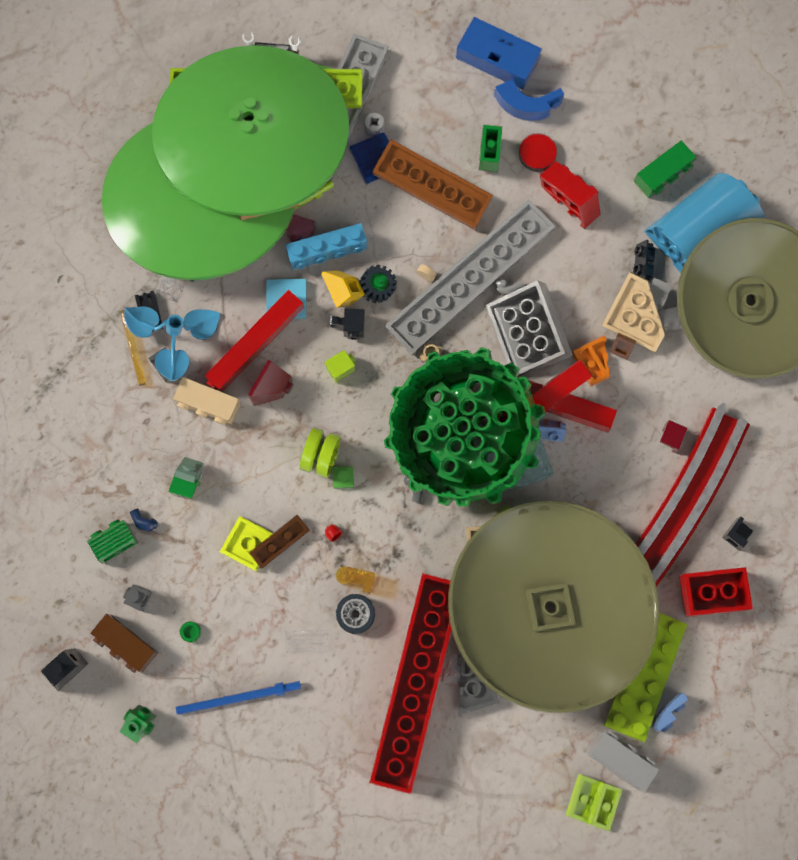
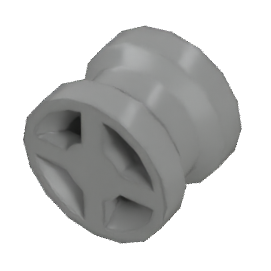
(371, 128)

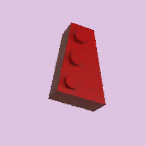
(572, 192)

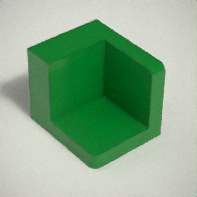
(183, 488)

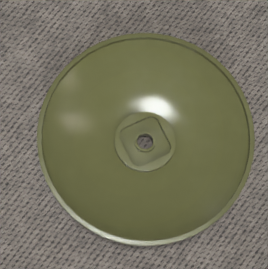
(721, 271)

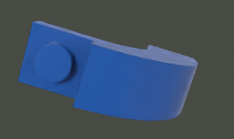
(526, 107)

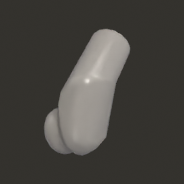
(503, 287)

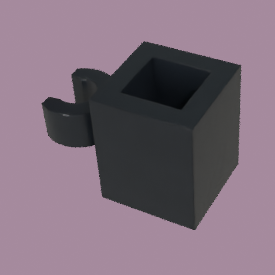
(351, 323)

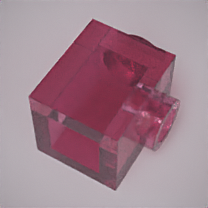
(300, 228)

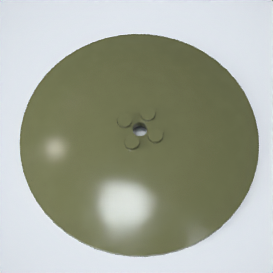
(601, 599)

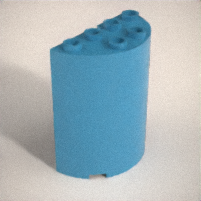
(703, 211)

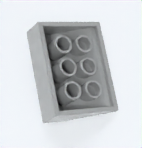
(529, 328)

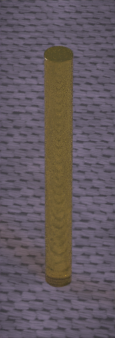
(134, 352)

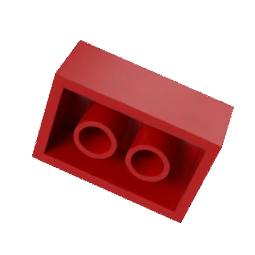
(715, 592)

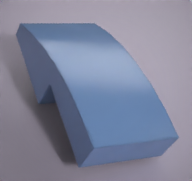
(666, 717)

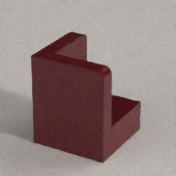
(673, 435)

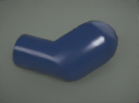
(143, 523)

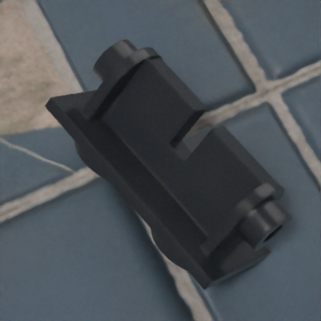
(643, 254)

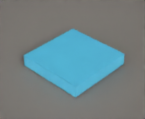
(278, 287)

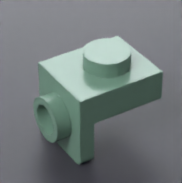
(189, 470)

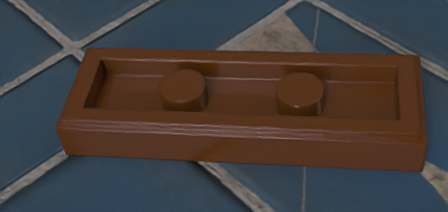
(279, 541)

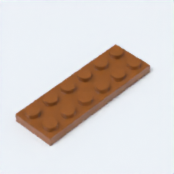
(432, 184)

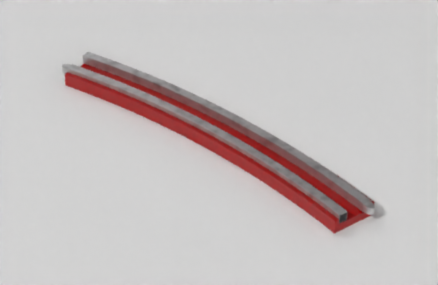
(692, 491)

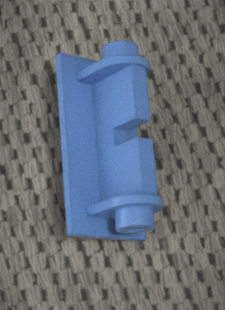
(553, 431)

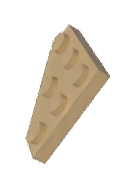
(636, 313)

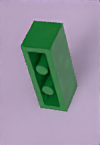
(665, 169)

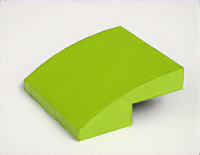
(593, 802)

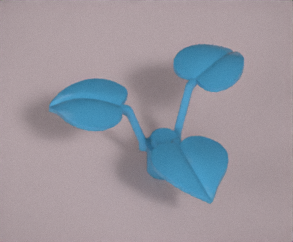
(171, 363)

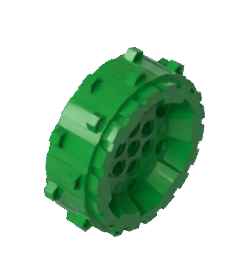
(473, 475)

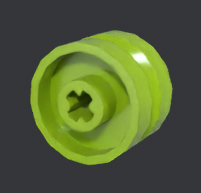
(318, 453)

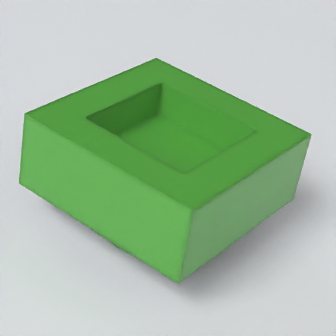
(343, 477)

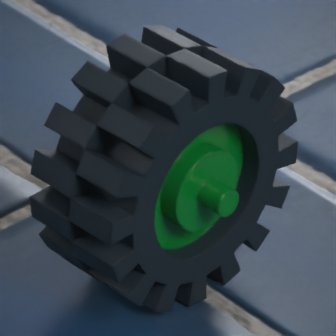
(378, 283)

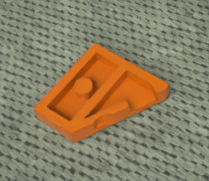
(595, 359)

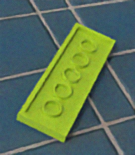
(637, 704)

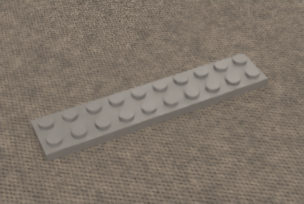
(470, 277)

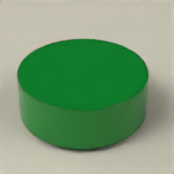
(190, 631)

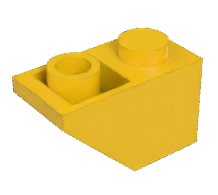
(343, 288)

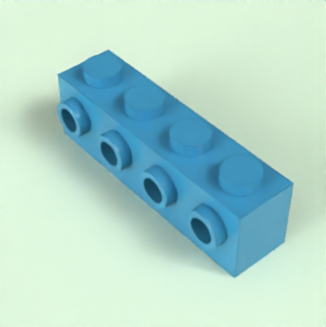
(326, 246)

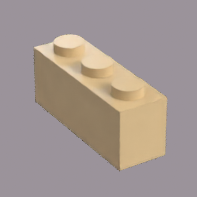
(206, 401)

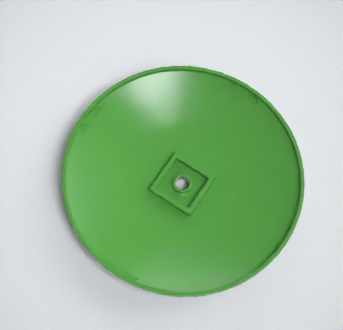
(257, 163)
(171, 232)

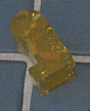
(354, 576)

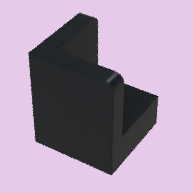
(738, 534)

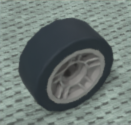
(347, 606)

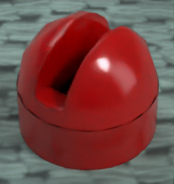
(333, 532)

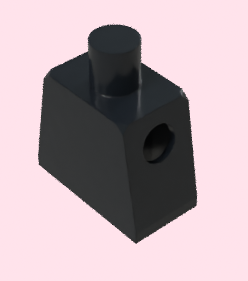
(64, 668)

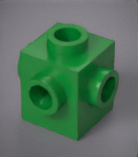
(138, 723)

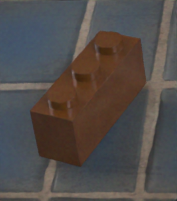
(123, 643)

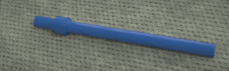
(278, 690)

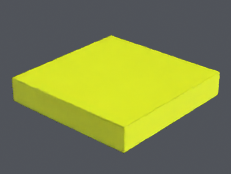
(242, 540)

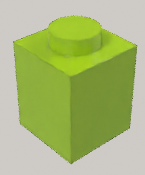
(340, 365)

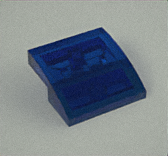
(368, 154)

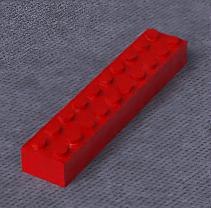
(414, 687)

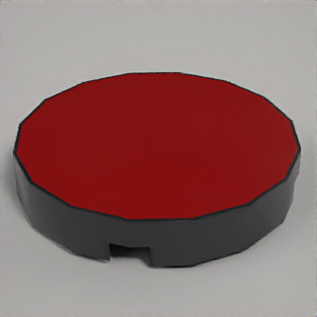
(537, 152)

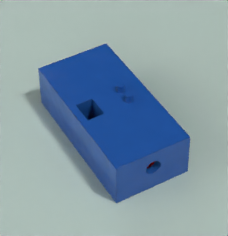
(498, 53)

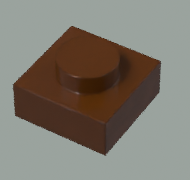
(622, 346)

